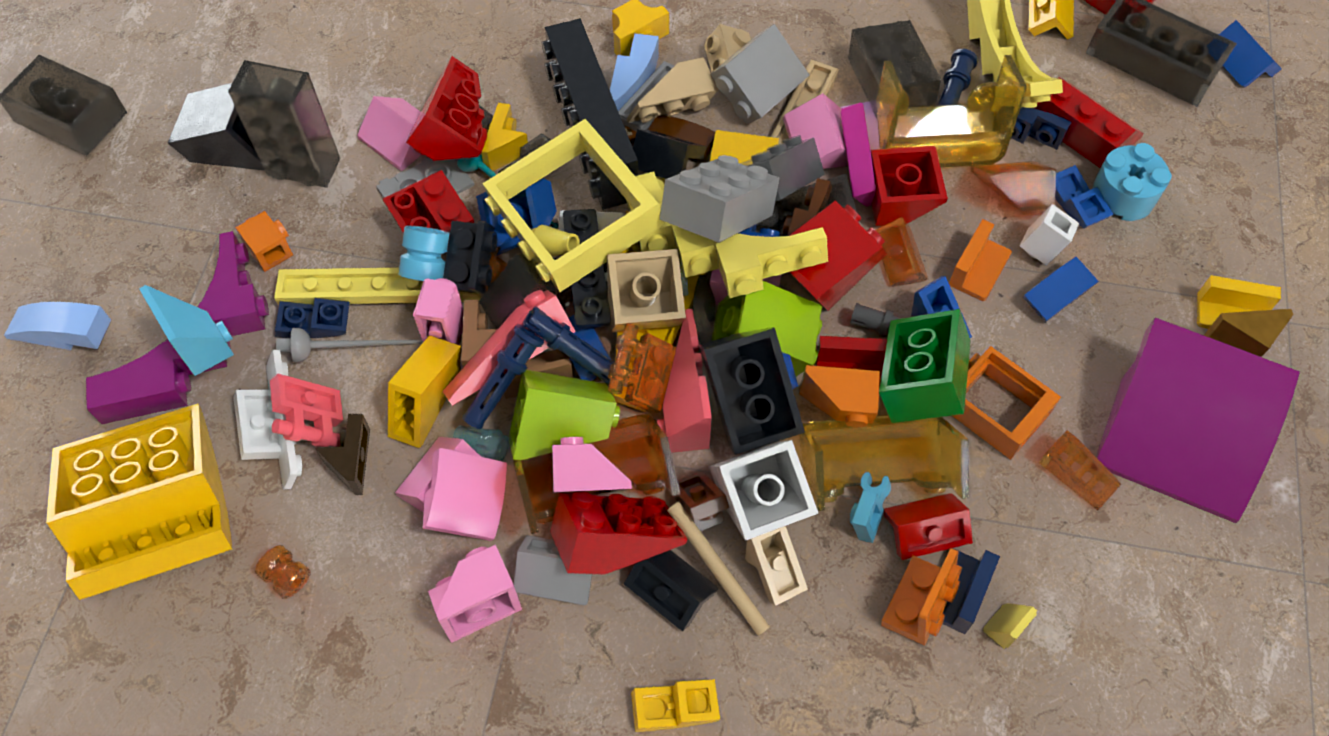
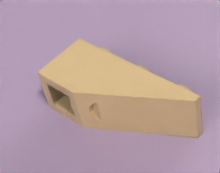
(682, 88)

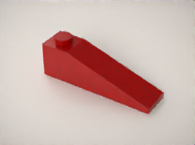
(451, 117)

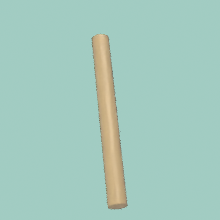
(718, 569)

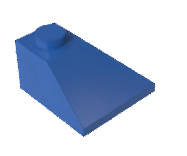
(533, 204)

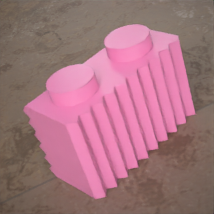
(439, 311)

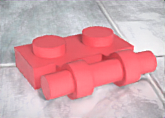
(306, 401)

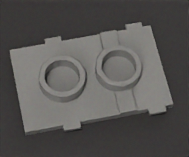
(458, 178)

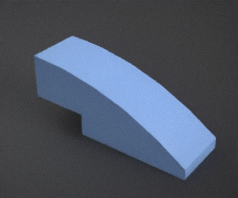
(635, 69)
(59, 324)

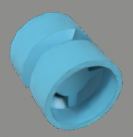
(423, 253)

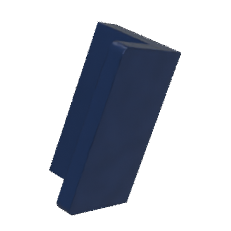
(973, 586)

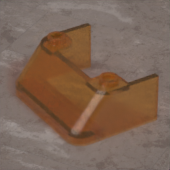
(634, 447)

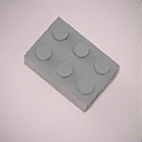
(719, 198)

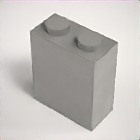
(760, 75)

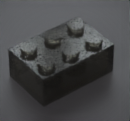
(901, 46)
(62, 104)

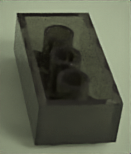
(1160, 49)
(285, 123)

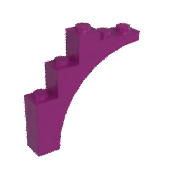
(161, 376)

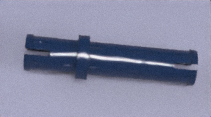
(564, 340)

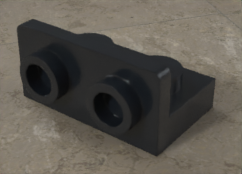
(470, 256)

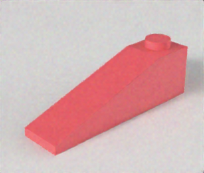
(482, 364)
(686, 400)

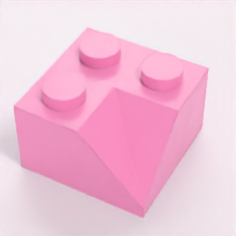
(475, 594)

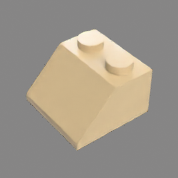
(645, 289)

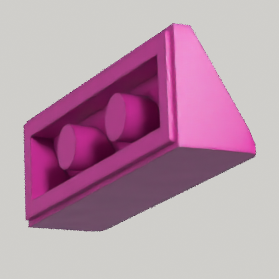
(858, 153)

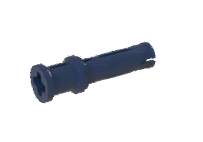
(958, 76)
(507, 359)

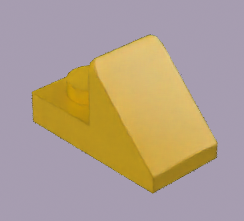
(502, 139)

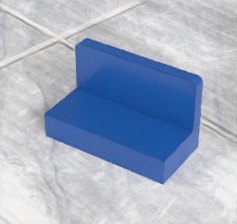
(1248, 57)

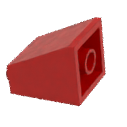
(850, 254)

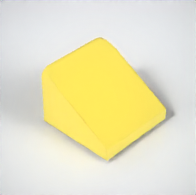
(1009, 623)

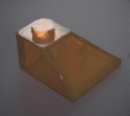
(1021, 184)

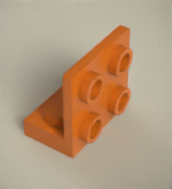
(921, 598)

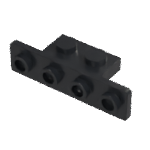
(591, 291)

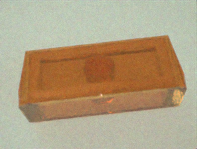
(903, 258)

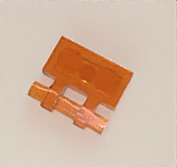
(650, 370)

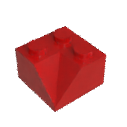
(906, 183)

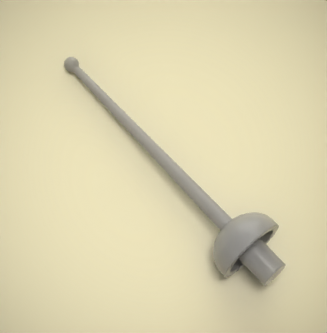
(301, 344)

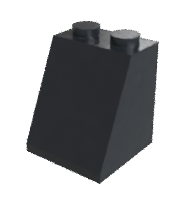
(213, 131)

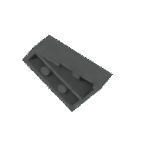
(793, 161)

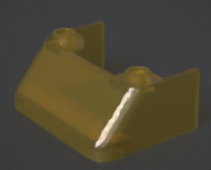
(963, 132)
(907, 451)

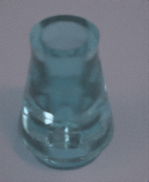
(486, 442)

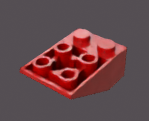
(611, 531)

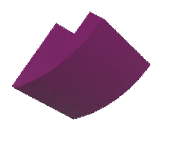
(1196, 419)

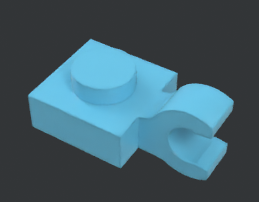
(869, 511)

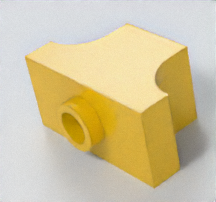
(637, 19)

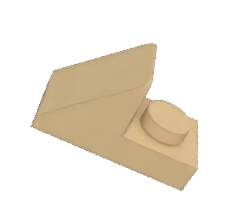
(776, 564)

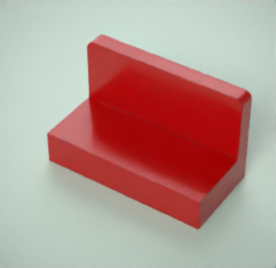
(852, 353)
(930, 525)

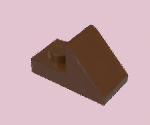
(702, 500)

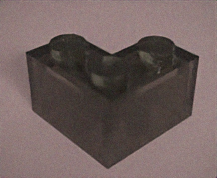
(513, 285)

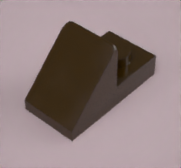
(350, 459)

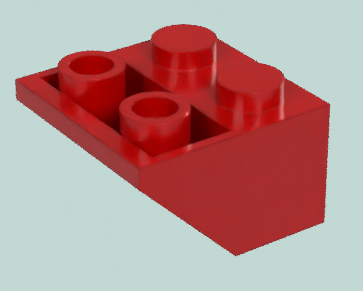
(428, 204)

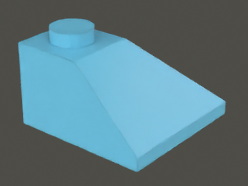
(189, 330)

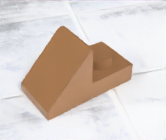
(474, 330)

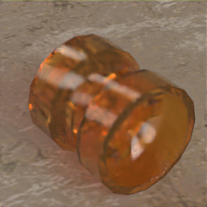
(283, 572)

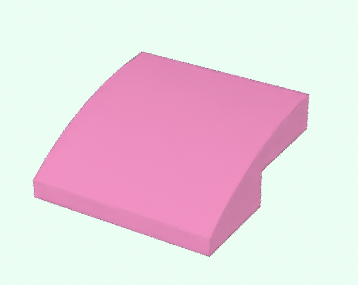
(465, 495)

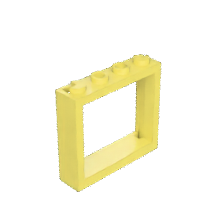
(593, 251)

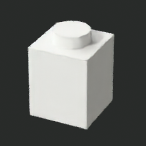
(1049, 234)

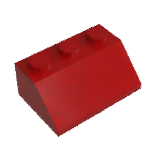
(1093, 126)

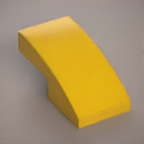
(675, 706)

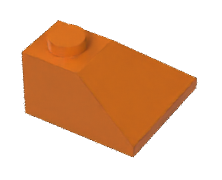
(842, 393)

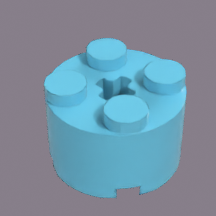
(1132, 180)

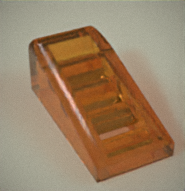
(1080, 453)

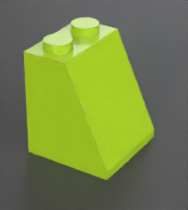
(791, 315)
(558, 408)

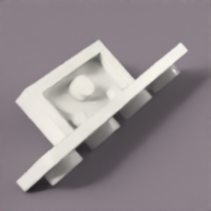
(255, 422)

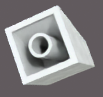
(765, 488)

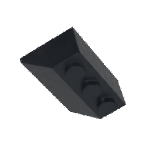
(752, 389)

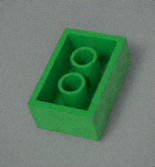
(925, 367)

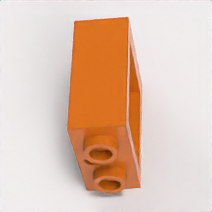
(1020, 384)

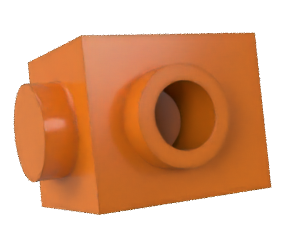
(265, 240)

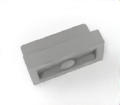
(543, 574)

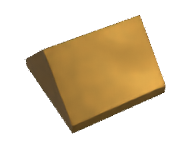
(1250, 329)

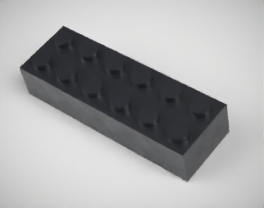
(587, 96)

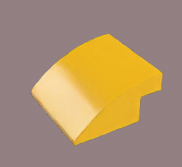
(137, 501)

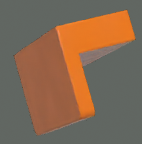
(980, 264)

